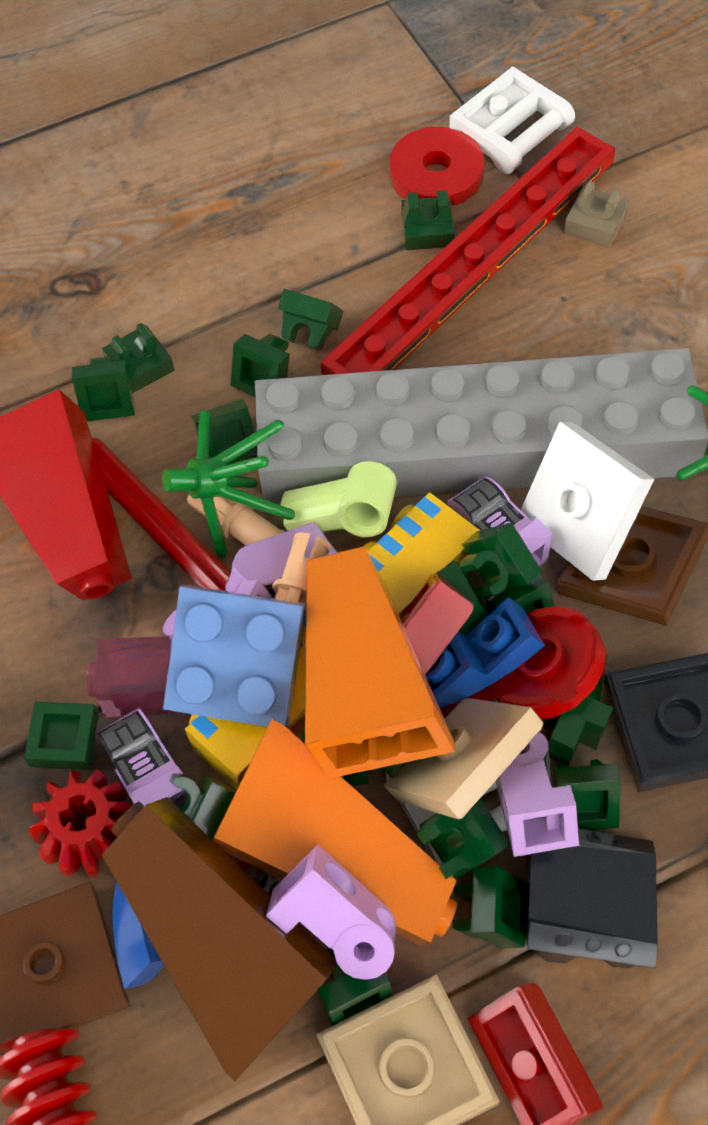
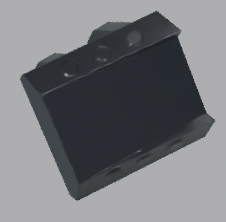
(594, 901)

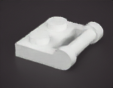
(504, 107)

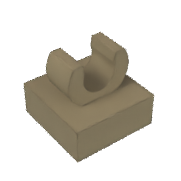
(596, 215)

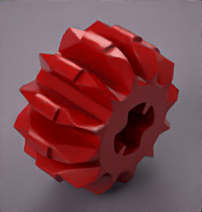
(64, 816)

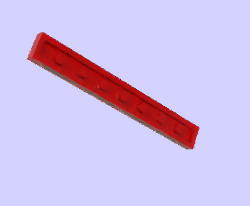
(472, 257)

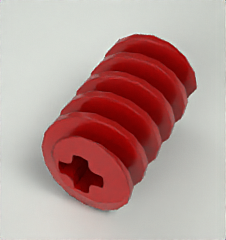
(41, 1079)

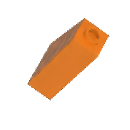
(362, 675)
(293, 805)

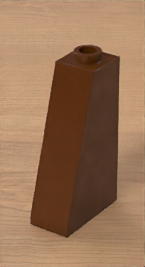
(213, 932)

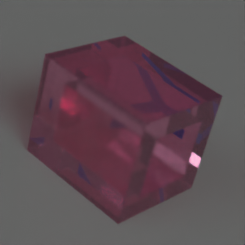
(130, 675)

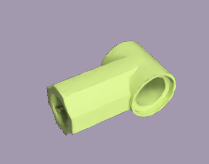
(353, 503)

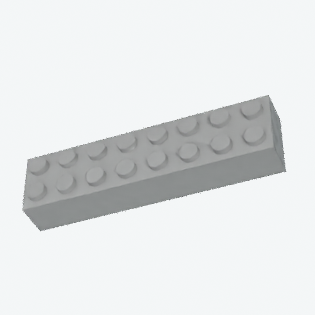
(478, 420)

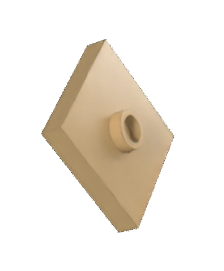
(485, 744)
(408, 1062)

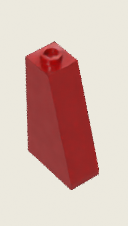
(60, 495)

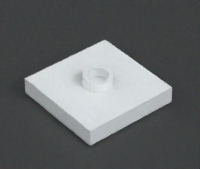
(586, 499)

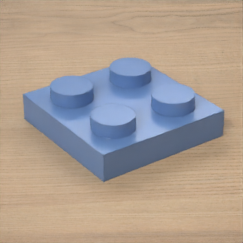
(234, 656)

